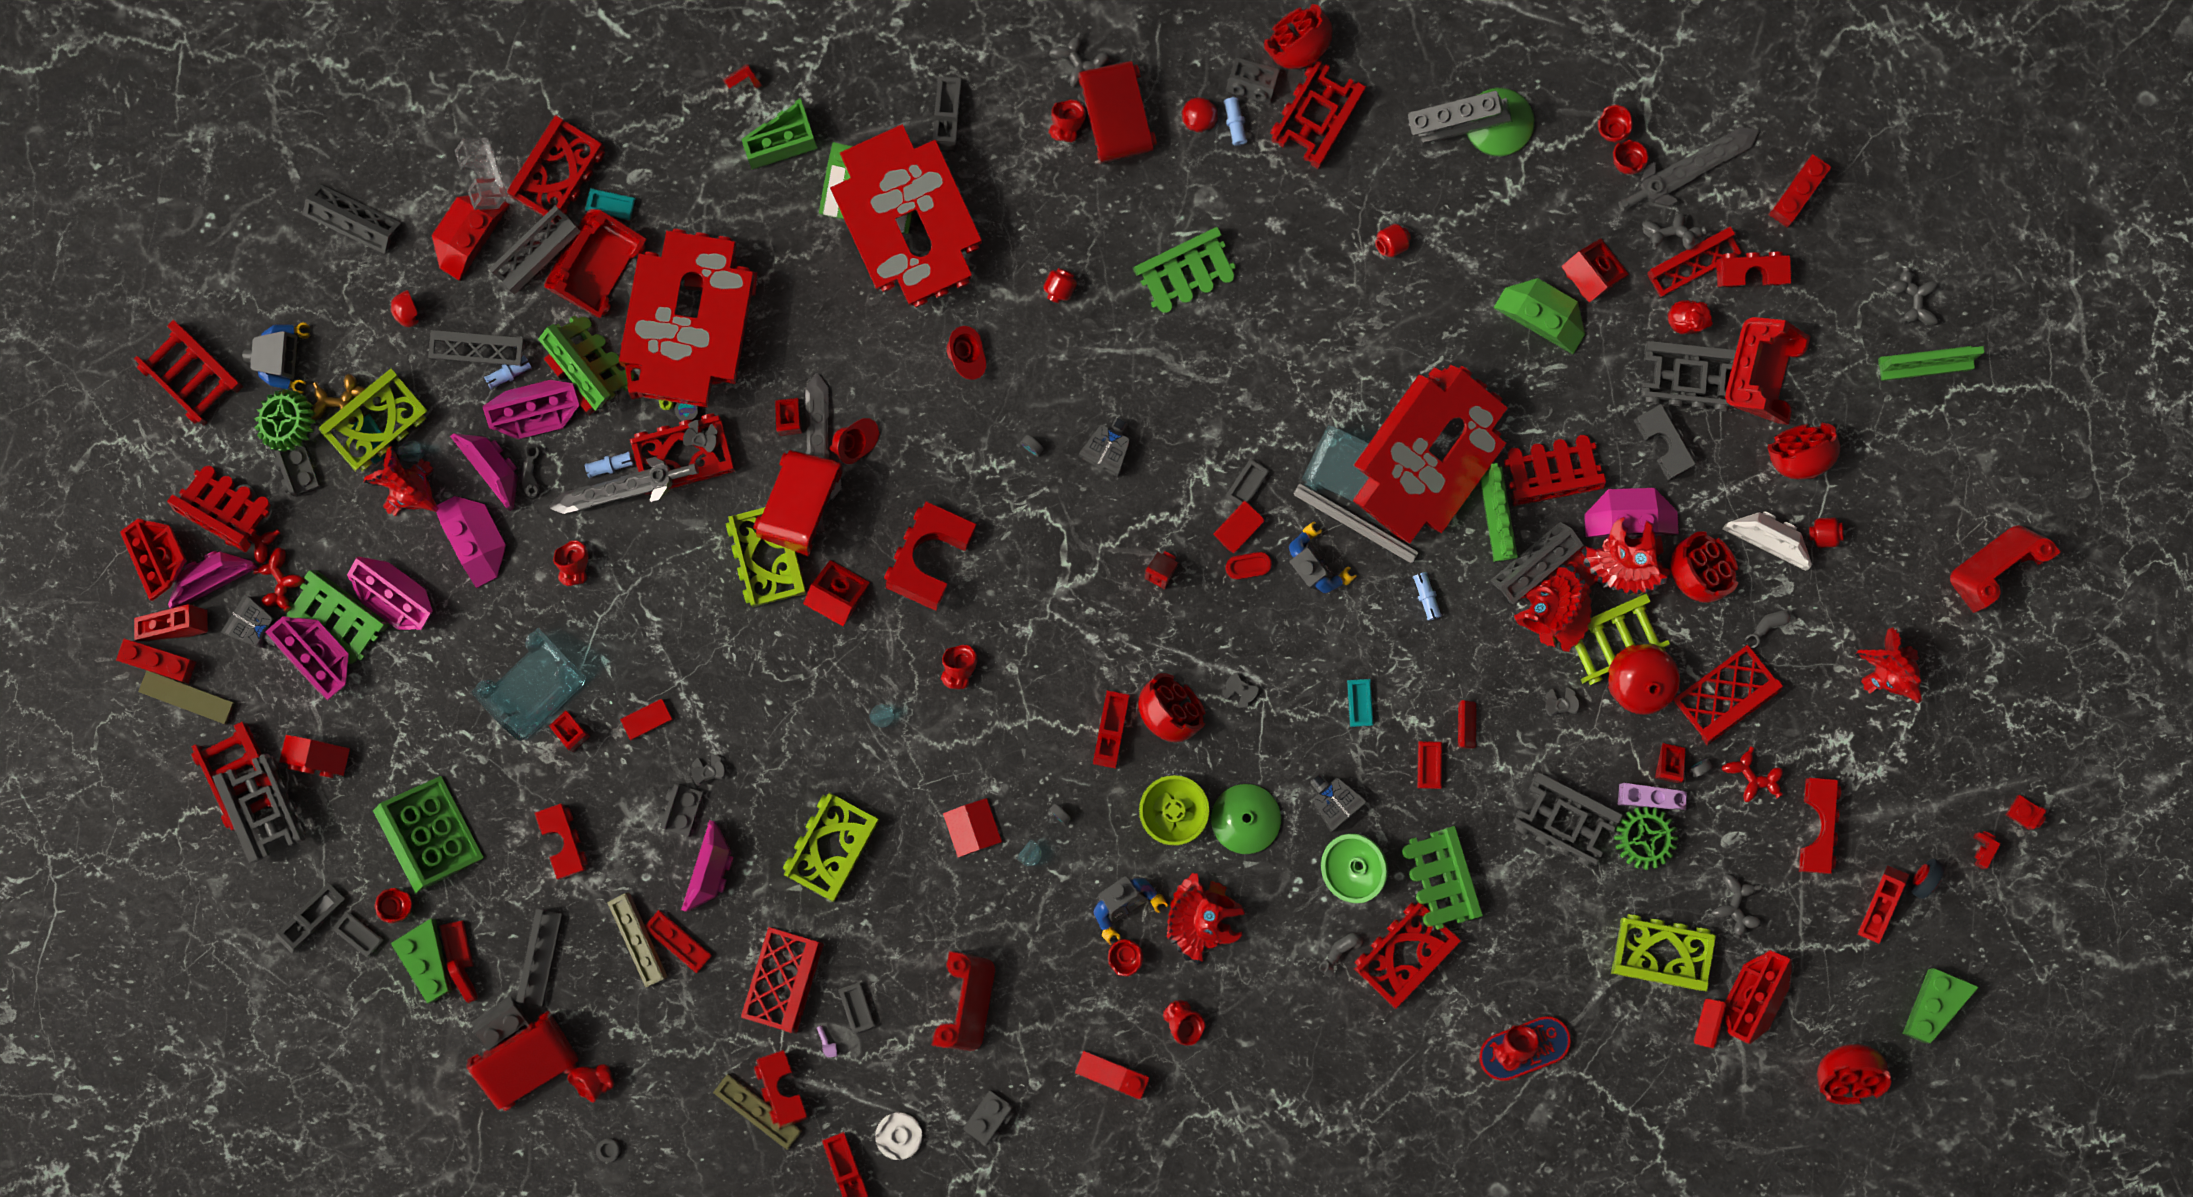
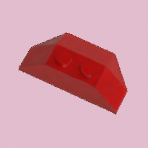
(464, 234)
(154, 555)
(1757, 996)

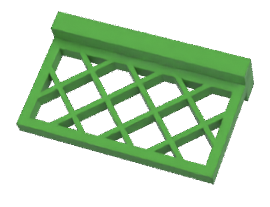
(1929, 363)

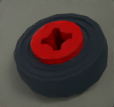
(1927, 878)

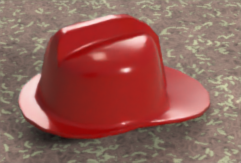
(966, 352)
(855, 441)

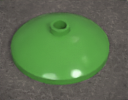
(1508, 137)
(1233, 831)
(1344, 875)

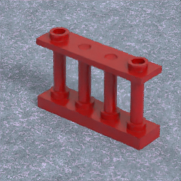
(194, 351)
(242, 736)

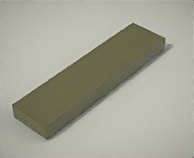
(186, 697)
(637, 939)
(755, 1110)

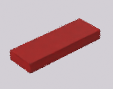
(677, 941)

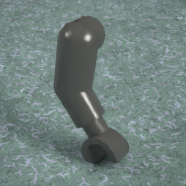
(526, 476)
(1770, 621)
(1339, 947)

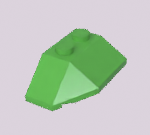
(1544, 312)

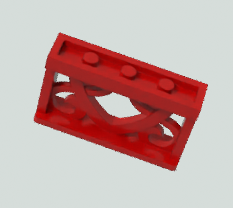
(553, 138)
(712, 465)
(1404, 987)

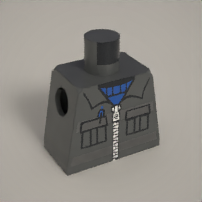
(1107, 447)
(250, 623)
(1335, 801)

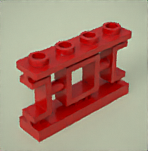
(1332, 122)

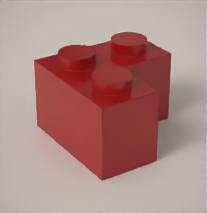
(313, 755)

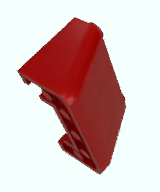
(1116, 111)
(594, 262)
(1761, 367)
(798, 501)
(1976, 575)
(973, 1003)
(523, 1062)

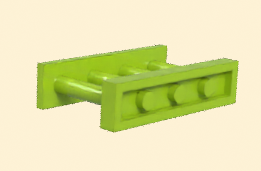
(1617, 617)

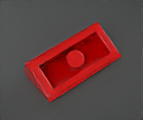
(1238, 527)
(1466, 724)
(1709, 1023)

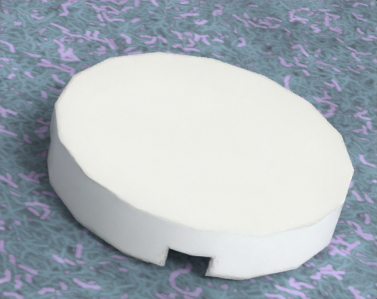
(898, 1136)

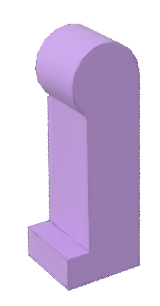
(1651, 797)

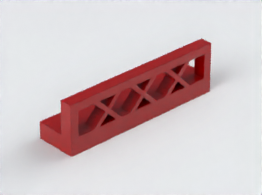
(1688, 255)

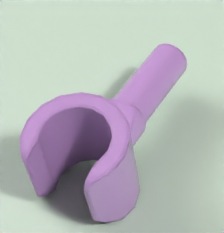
(828, 1049)

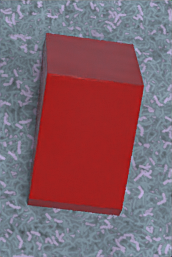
(788, 417)
(569, 731)
(1671, 763)

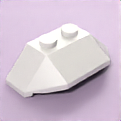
(1772, 537)

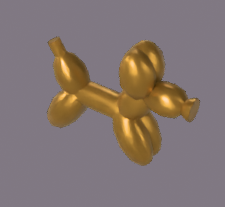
(352, 391)

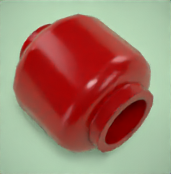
(1392, 240)
(1060, 285)
(1827, 532)

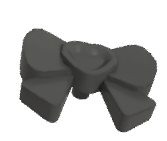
(706, 441)
(1247, 692)
(1555, 706)
(701, 774)

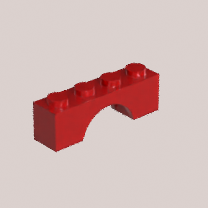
(1822, 796)

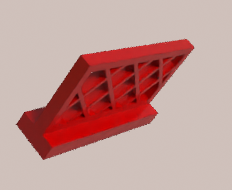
(1744, 706)
(801, 986)

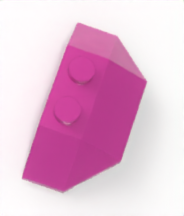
(532, 409)
(490, 465)
(1637, 507)
(473, 538)
(208, 576)
(390, 593)
(312, 653)
(709, 869)

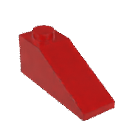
(1161, 569)
(171, 623)
(1883, 904)
(1112, 1075)

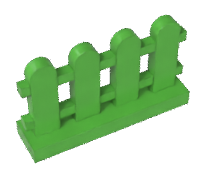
(1193, 260)
(576, 366)
(1498, 514)
(348, 618)
(1451, 865)

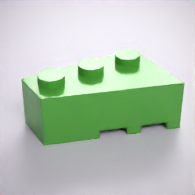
(780, 138)
(424, 960)
(1936, 1005)

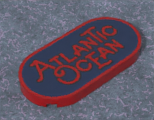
(1553, 1046)

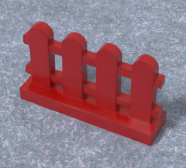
(1546, 489)
(226, 517)

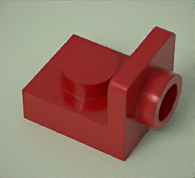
(2026, 813)
(1985, 854)

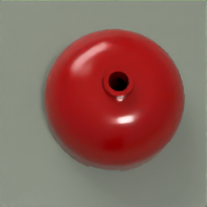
(1311, 43)
(1807, 458)
(1704, 568)
(1636, 671)
(1161, 709)
(1853, 1065)

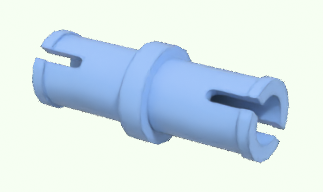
(1235, 121)
(507, 373)
(609, 464)
(1427, 596)

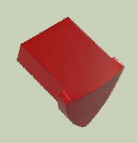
(740, 75)

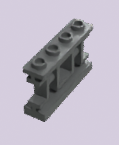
(1460, 117)
(1691, 357)
(1574, 803)
(241, 812)

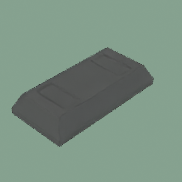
(1247, 483)
(357, 934)
(856, 1007)

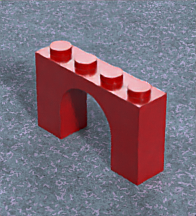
(930, 524)

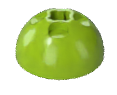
(1184, 797)

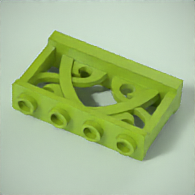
(379, 389)
(791, 575)
(837, 878)
(1634, 966)

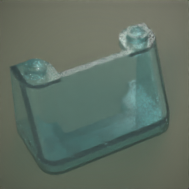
(1333, 464)
(531, 687)

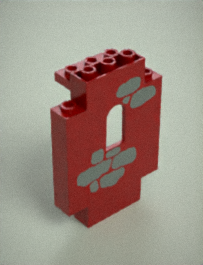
(889, 182)
(679, 352)
(1405, 479)

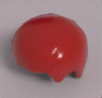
(1199, 114)
(1615, 123)
(1630, 157)
(404, 309)
(393, 905)
(1125, 957)

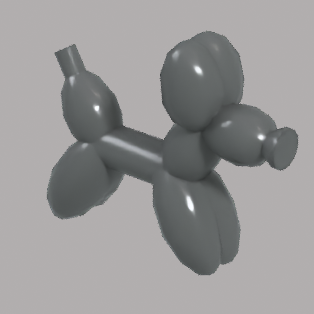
(1071, 51)
(1657, 234)
(1918, 292)
(1733, 909)

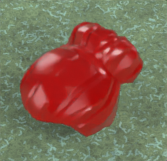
(1066, 120)
(1689, 317)
(572, 562)
(958, 665)
(1184, 1023)
(1517, 1046)
(591, 1082)

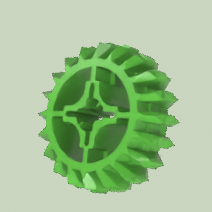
(289, 427)
(1642, 827)

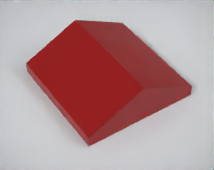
(972, 827)

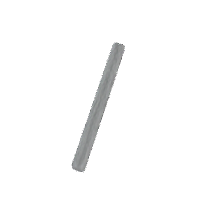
(1355, 523)

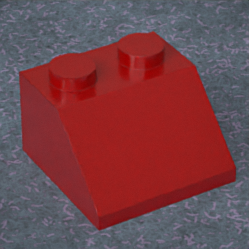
(1594, 270)
(836, 593)

